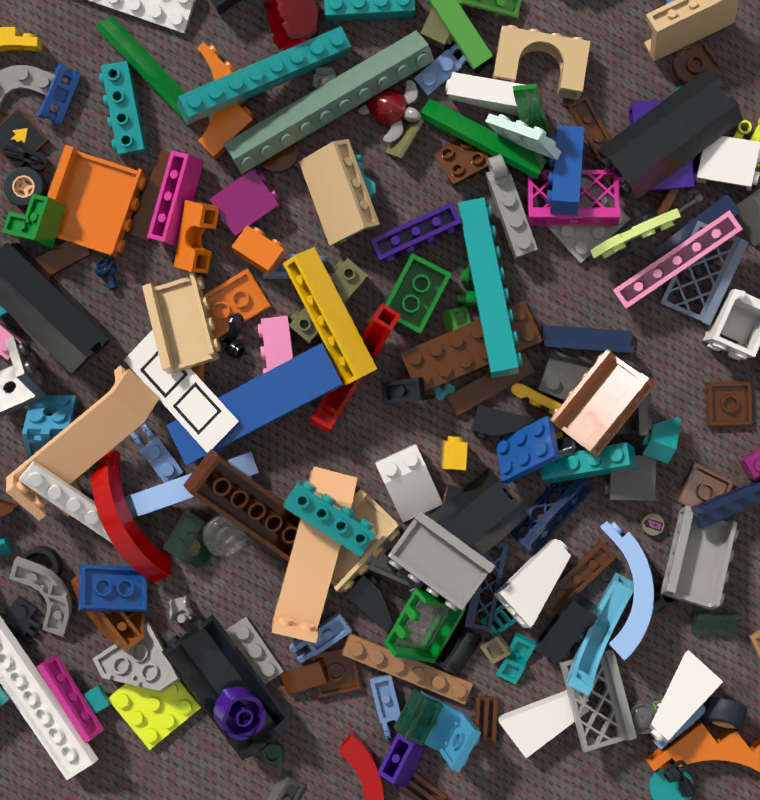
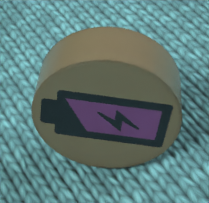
(652, 524)

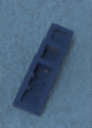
(708, 216)

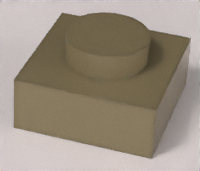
(495, 648)

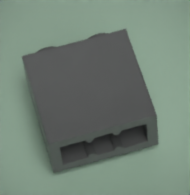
(633, 484)

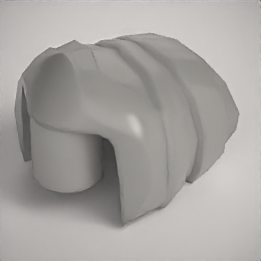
(323, 76)
(180, 610)

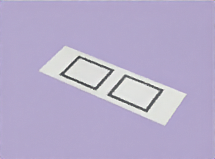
(183, 395)

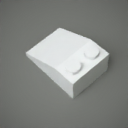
(409, 482)

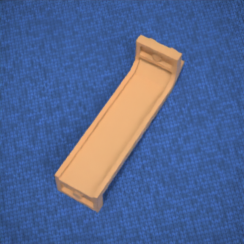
(87, 437)
(311, 565)

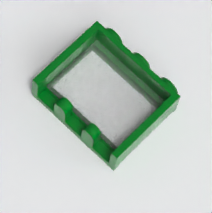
(422, 627)

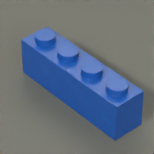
(567, 171)

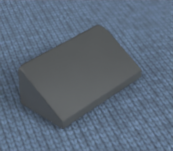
(286, 788)

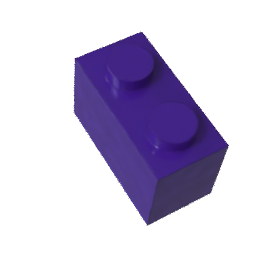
(401, 761)

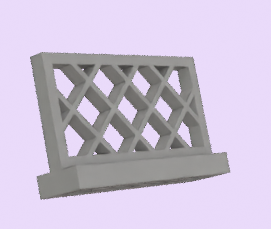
(616, 698)

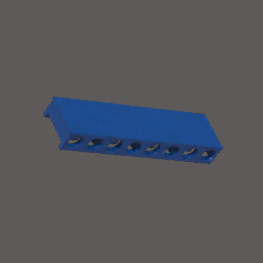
(267, 399)

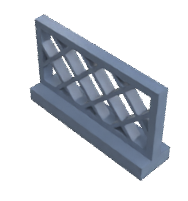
(720, 285)

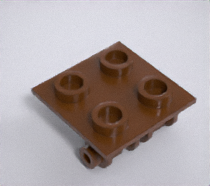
(461, 160)

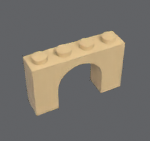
(568, 52)

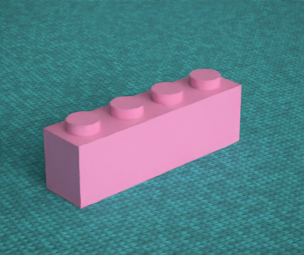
(277, 341)

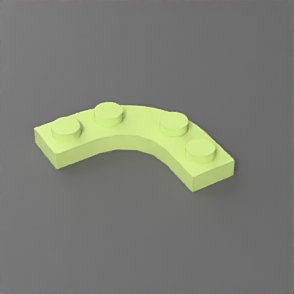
(643, 229)

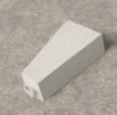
(483, 92)
(532, 584)
(685, 695)
(539, 721)

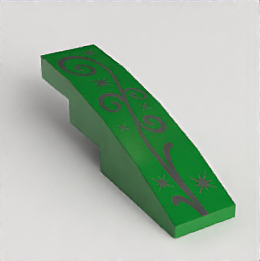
(530, 106)

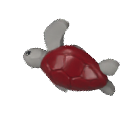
(391, 107)

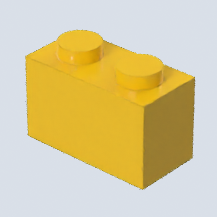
(454, 453)

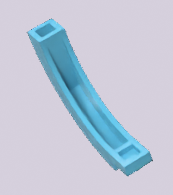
(592, 646)

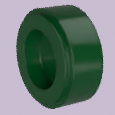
(272, 753)

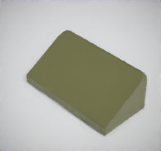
(399, 147)

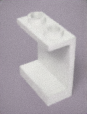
(730, 162)

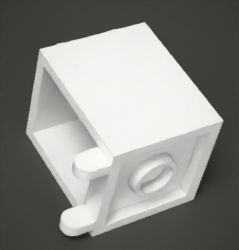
(738, 320)

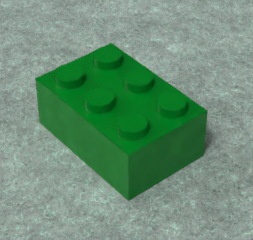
(417, 292)

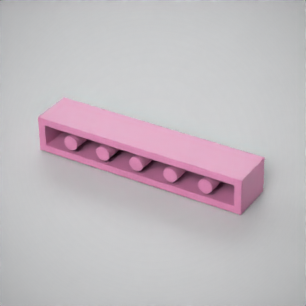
(678, 259)

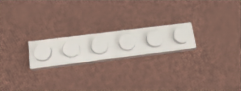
(63, 496)

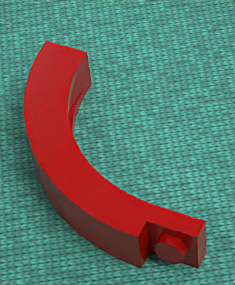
(374, 339)
(120, 525)
(364, 764)

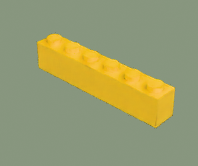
(329, 315)

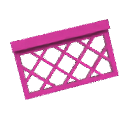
(586, 215)
(70, 698)

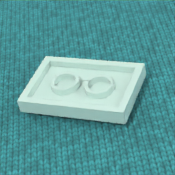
(523, 135)

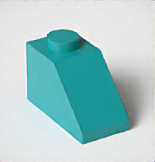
(662, 440)

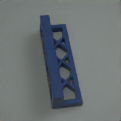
(587, 339)
(727, 504)
(544, 528)
(469, 615)

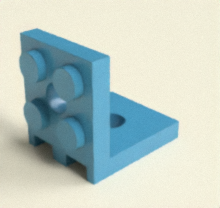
(41, 428)
(453, 735)

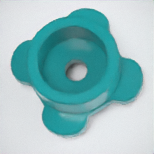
(441, 393)

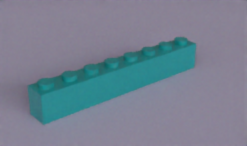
(263, 75)
(488, 288)

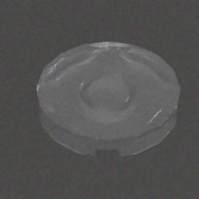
(223, 536)

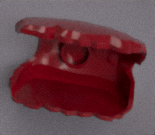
(292, 21)

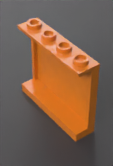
(96, 199)

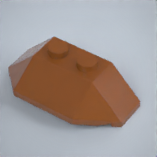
(120, 628)

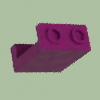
(245, 201)

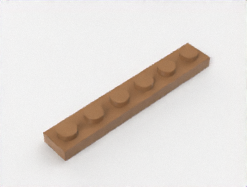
(407, 669)

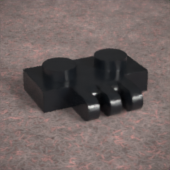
(20, 620)

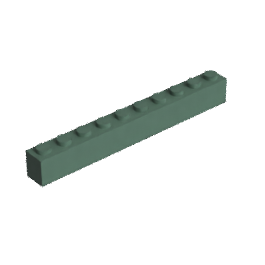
(329, 101)

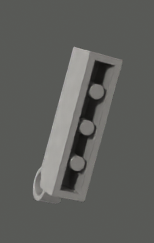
(509, 208)

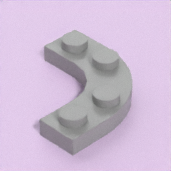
(23, 77)
(52, 589)

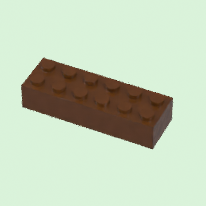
(464, 350)
(244, 502)

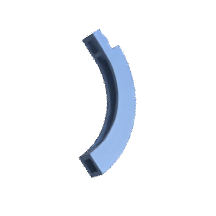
(174, 491)
(644, 595)

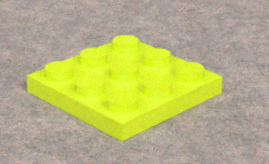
(154, 712)

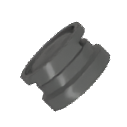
(642, 715)

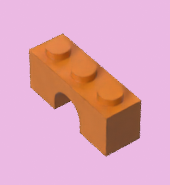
(190, 251)

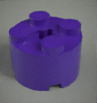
(239, 713)

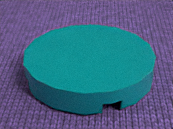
(663, 790)

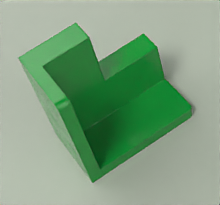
(38, 224)

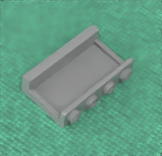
(440, 561)
(699, 561)

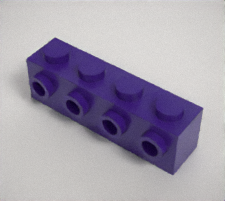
(415, 232)

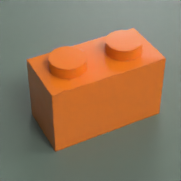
(259, 250)

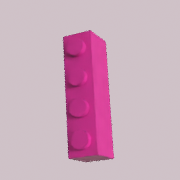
(177, 186)

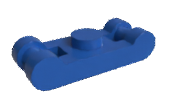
(59, 94)

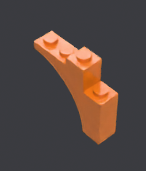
(229, 121)

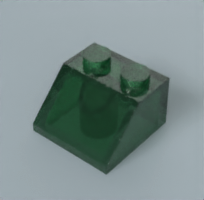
(187, 539)

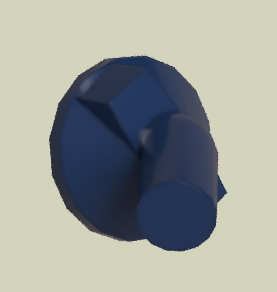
(106, 268)

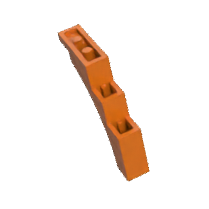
(698, 745)

